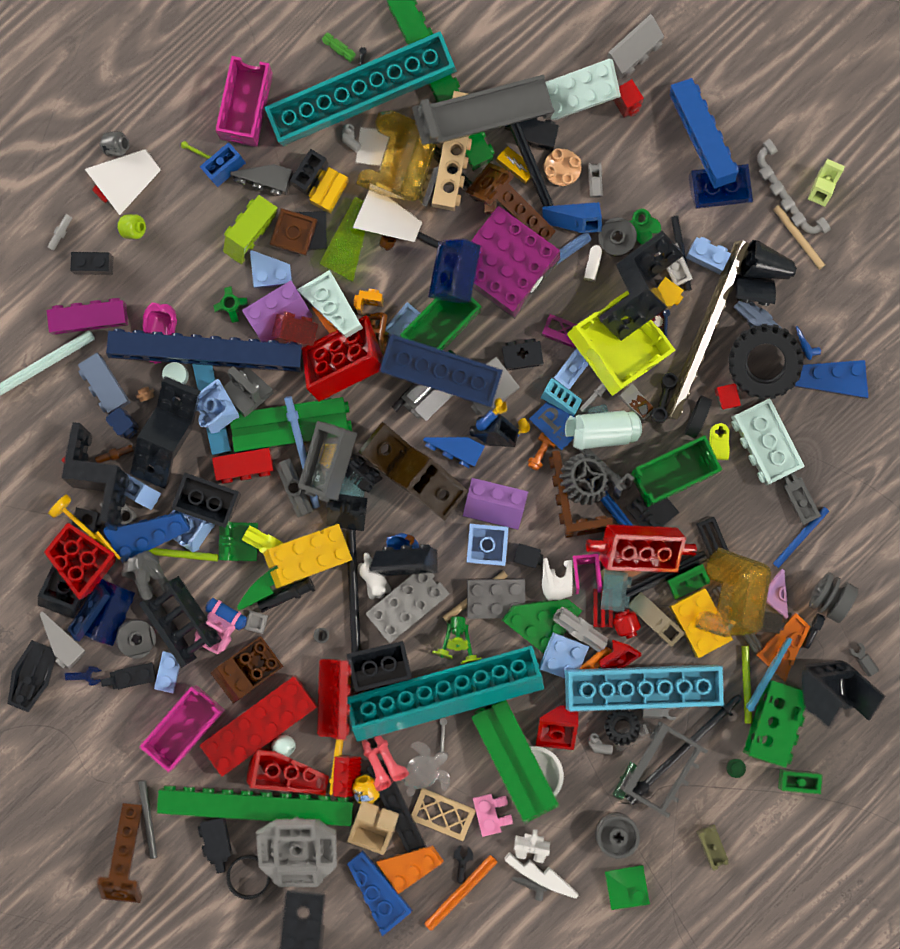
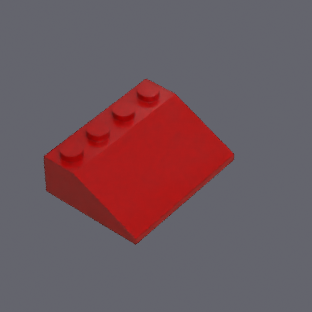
(341, 361)

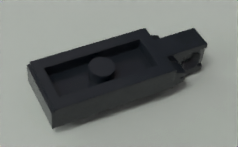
(130, 676)

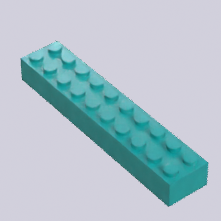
(360, 89)
(444, 693)

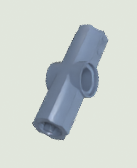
(754, 314)

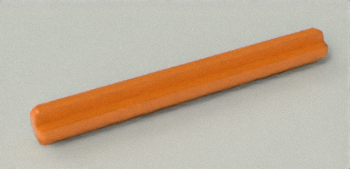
(460, 892)

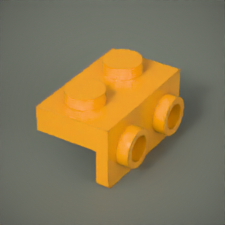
(369, 297)

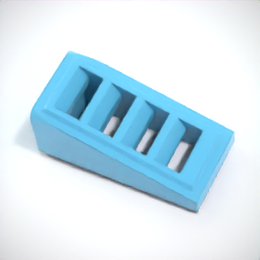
(565, 393)

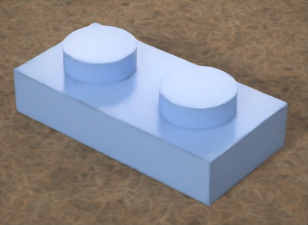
(571, 369)
(167, 673)

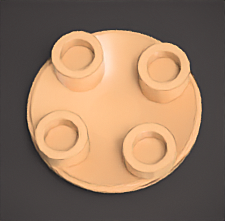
(562, 167)

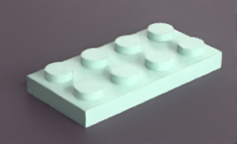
(583, 89)

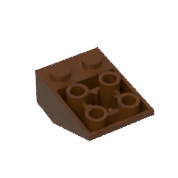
(246, 669)

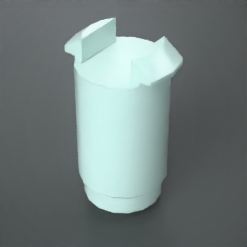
(603, 429)

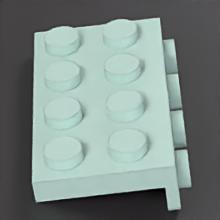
(767, 442)

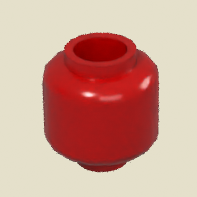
(626, 623)

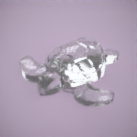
(425, 769)

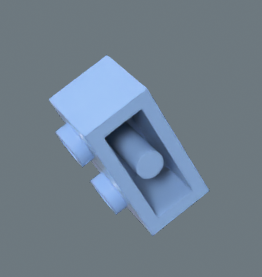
(708, 255)

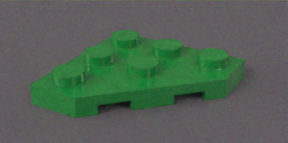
(536, 620)

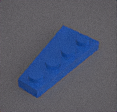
(384, 902)

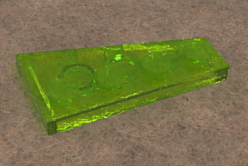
(346, 244)

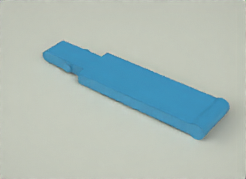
(768, 675)

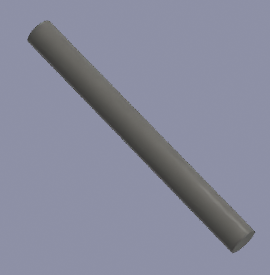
(148, 819)

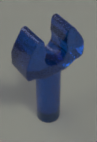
(84, 676)

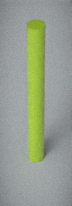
(184, 554)
(746, 682)

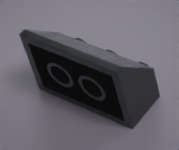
(206, 500)
(405, 561)
(379, 666)

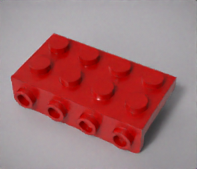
(332, 698)

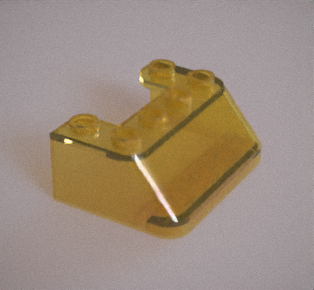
(403, 162)
(741, 595)

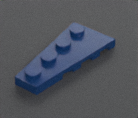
(836, 377)
(146, 534)

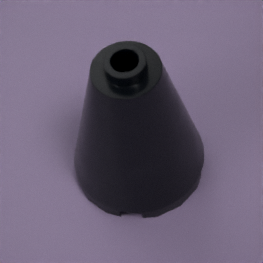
(766, 263)

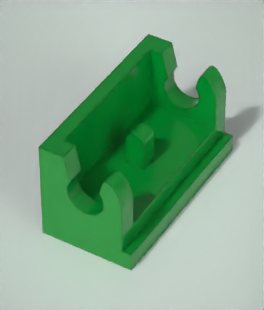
(688, 581)

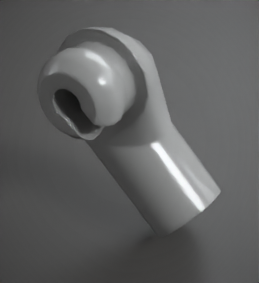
(348, 137)
(597, 746)

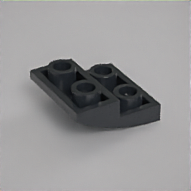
(755, 290)

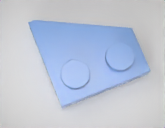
(269, 271)

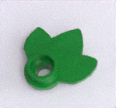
(646, 228)

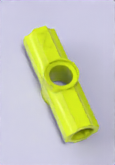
(260, 540)

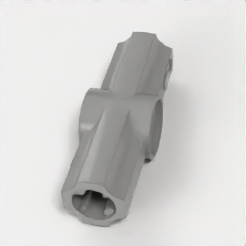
(580, 629)

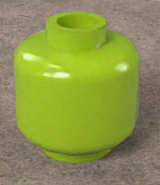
(131, 226)

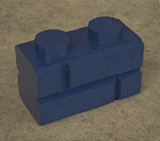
(122, 423)

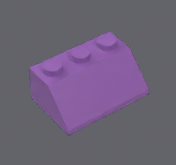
(263, 312)
(495, 503)

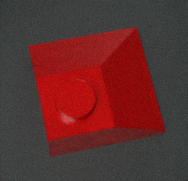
(558, 729)

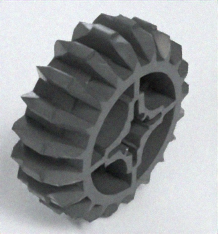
(587, 468)

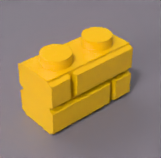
(328, 190)

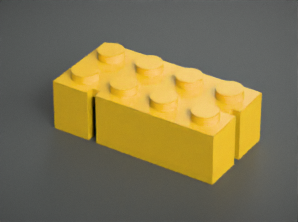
(307, 555)

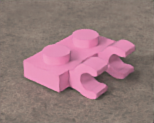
(487, 814)

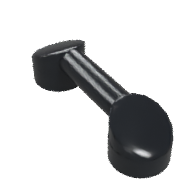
(668, 383)

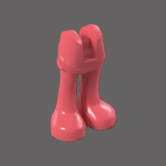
(396, 771)

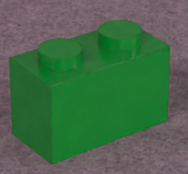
(800, 781)

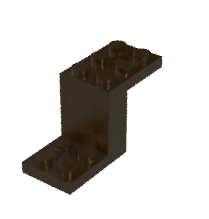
(413, 471)

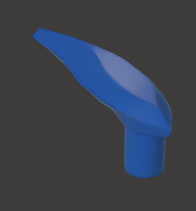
(807, 350)

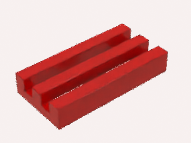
(610, 612)

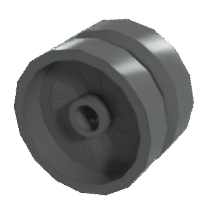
(617, 847)

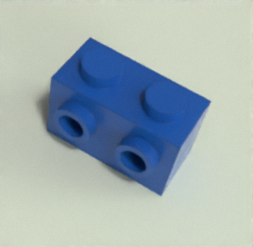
(222, 164)

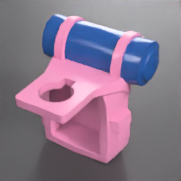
(224, 621)

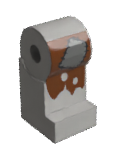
(636, 402)

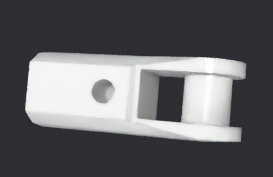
(593, 263)

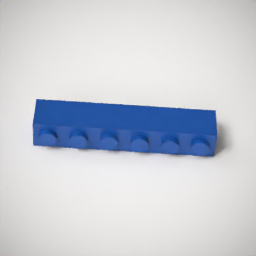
(703, 133)

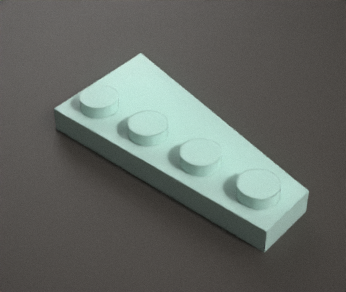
(330, 301)

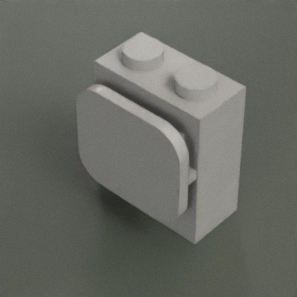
(506, 387)

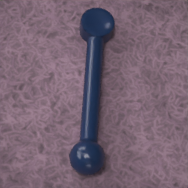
(666, 313)

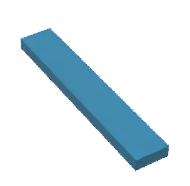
(218, 441)

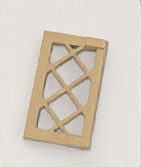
(446, 830)

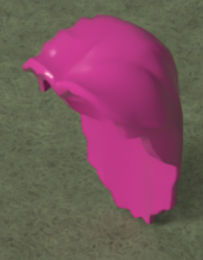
(160, 319)

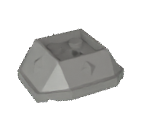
(297, 851)

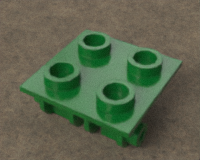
(232, 547)

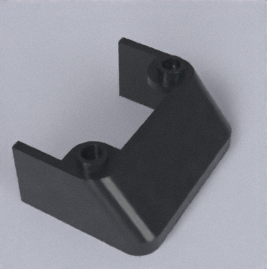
(836, 686)

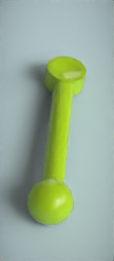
(184, 145)

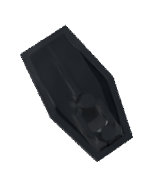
(31, 676)

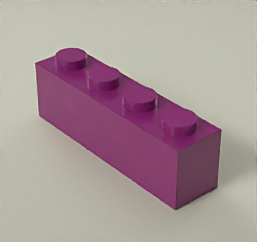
(87, 317)

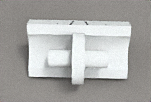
(532, 844)

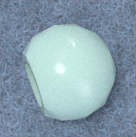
(284, 745)

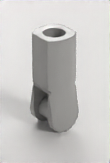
(595, 183)

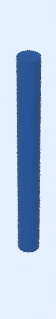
(799, 539)

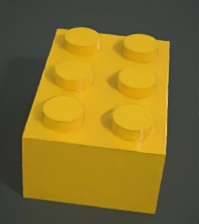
(685, 613)

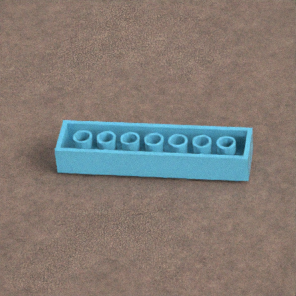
(644, 687)

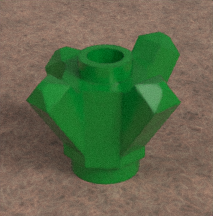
(230, 304)

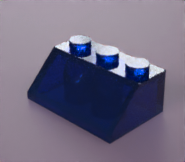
(730, 194)
(454, 270)
(112, 614)

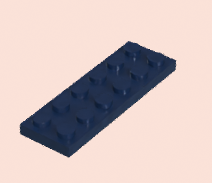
(441, 370)

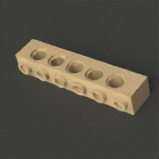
(450, 200)

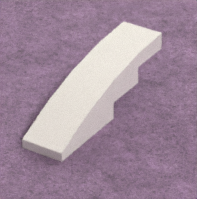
(547, 878)

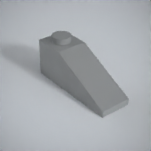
(63, 646)

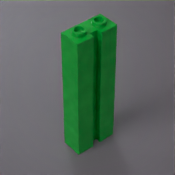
(272, 429)
(515, 761)

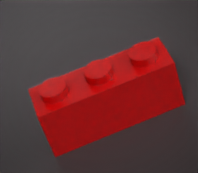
(243, 465)

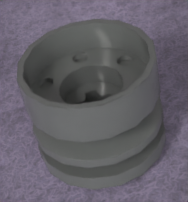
(836, 599)

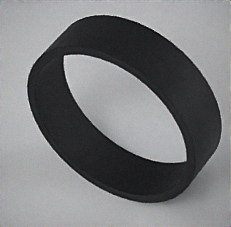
(698, 416)
(247, 897)

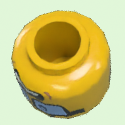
(365, 790)

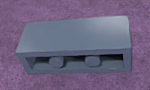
(103, 383)

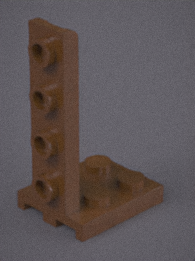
(494, 185)
(582, 526)
(117, 885)

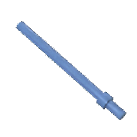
(292, 416)

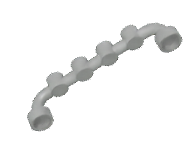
(777, 188)

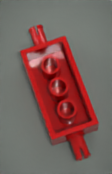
(641, 548)

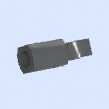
(865, 660)

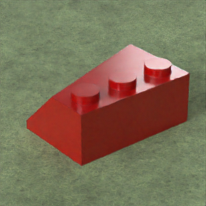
(79, 559)

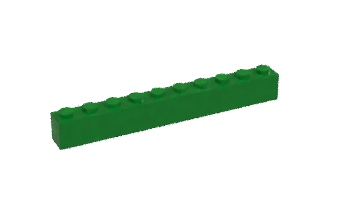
(414, 29)
(253, 806)

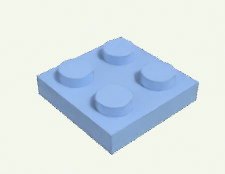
(562, 655)

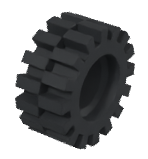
(628, 737)

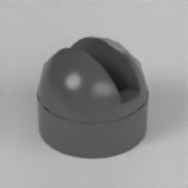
(324, 637)

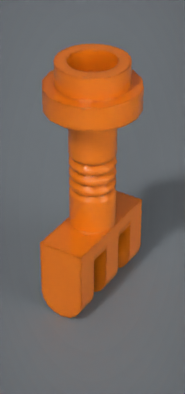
(535, 463)

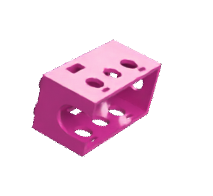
(244, 102)
(182, 728)

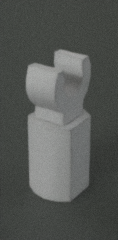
(657, 713)

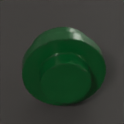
(736, 768)

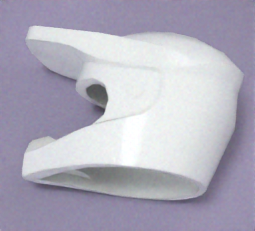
(555, 587)

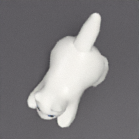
(376, 584)

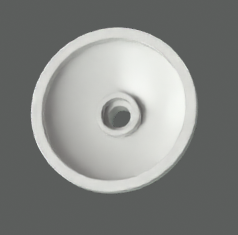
(550, 767)

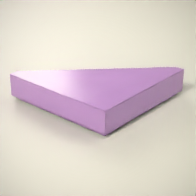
(777, 594)

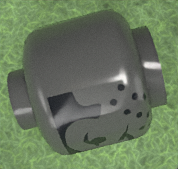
(114, 143)

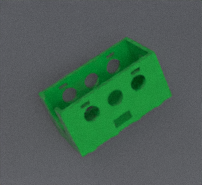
(441, 322)
(676, 471)
(782, 731)

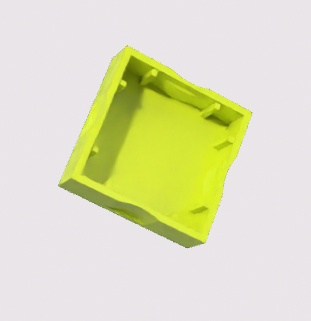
(618, 361)

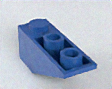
(575, 217)
(461, 448)

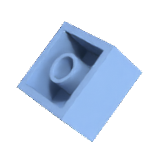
(487, 544)

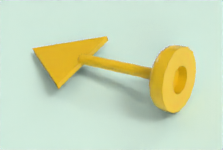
(61, 505)

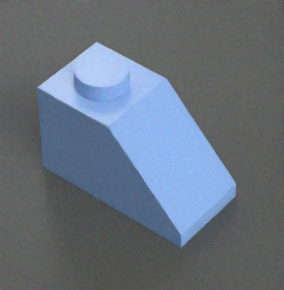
(141, 493)

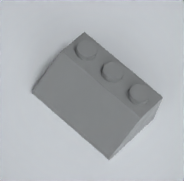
(636, 47)

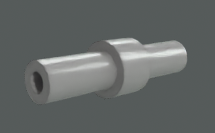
(59, 232)

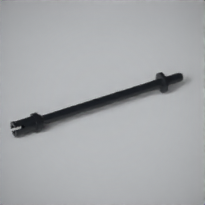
(643, 786)

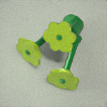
(458, 627)

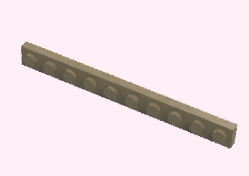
(709, 323)

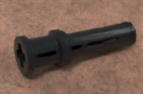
(294, 591)

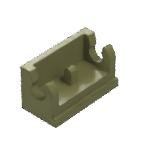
(712, 847)

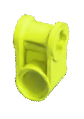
(720, 444)

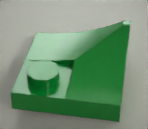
(627, 887)

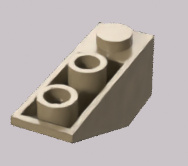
(656, 619)

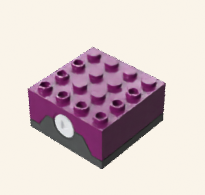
(511, 262)

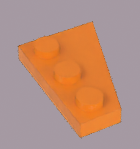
(797, 630)
(408, 868)

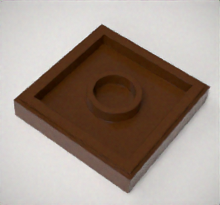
(293, 232)

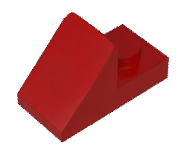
(621, 656)

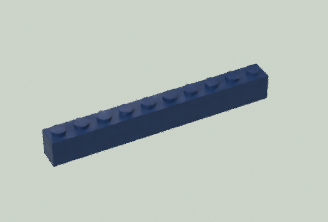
(204, 351)

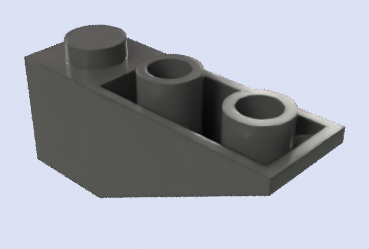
(265, 177)

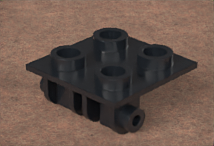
(370, 474)
(347, 512)
(655, 515)

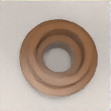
(145, 394)

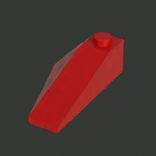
(278, 772)

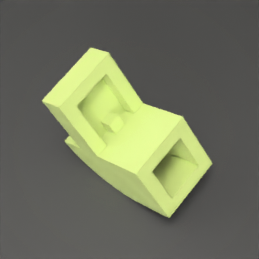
(825, 182)

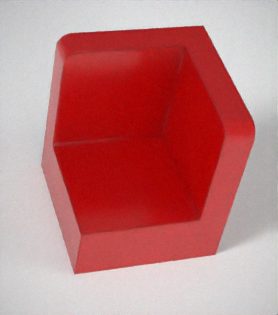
(728, 396)

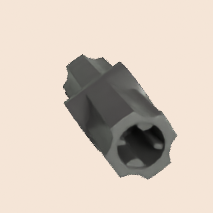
(288, 476)

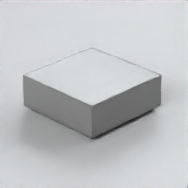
(256, 622)

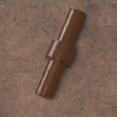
(114, 454)

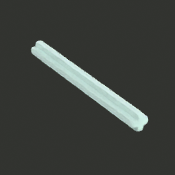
(46, 362)

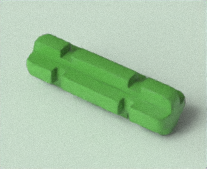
(339, 47)

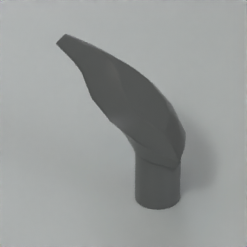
(532, 885)

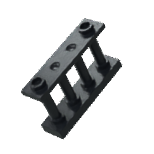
(169, 632)

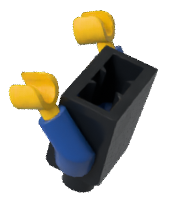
(496, 429)

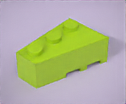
(248, 228)

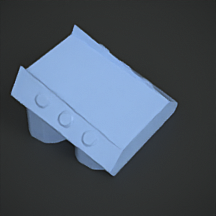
(215, 408)
(198, 532)

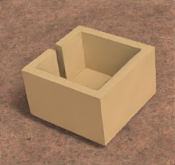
(373, 828)

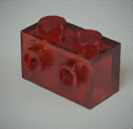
(295, 329)

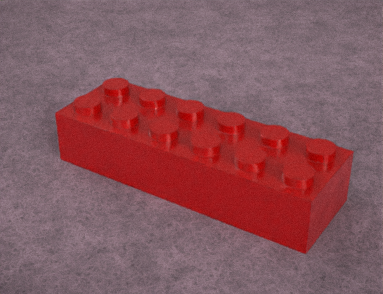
(258, 725)

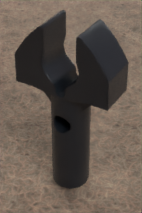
(817, 624)
(462, 863)

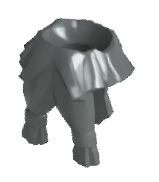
(140, 569)

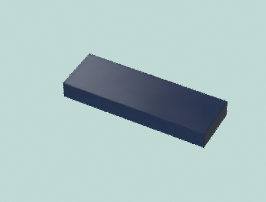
(88, 612)

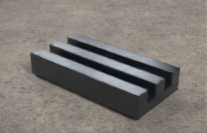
(706, 522)

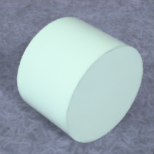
(176, 371)

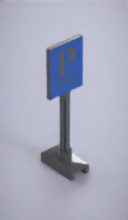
(552, 423)

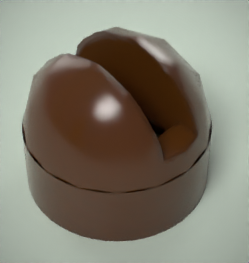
(387, 242)

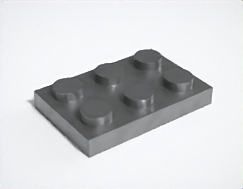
(493, 597)

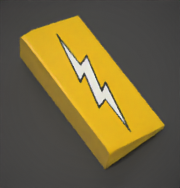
(514, 163)

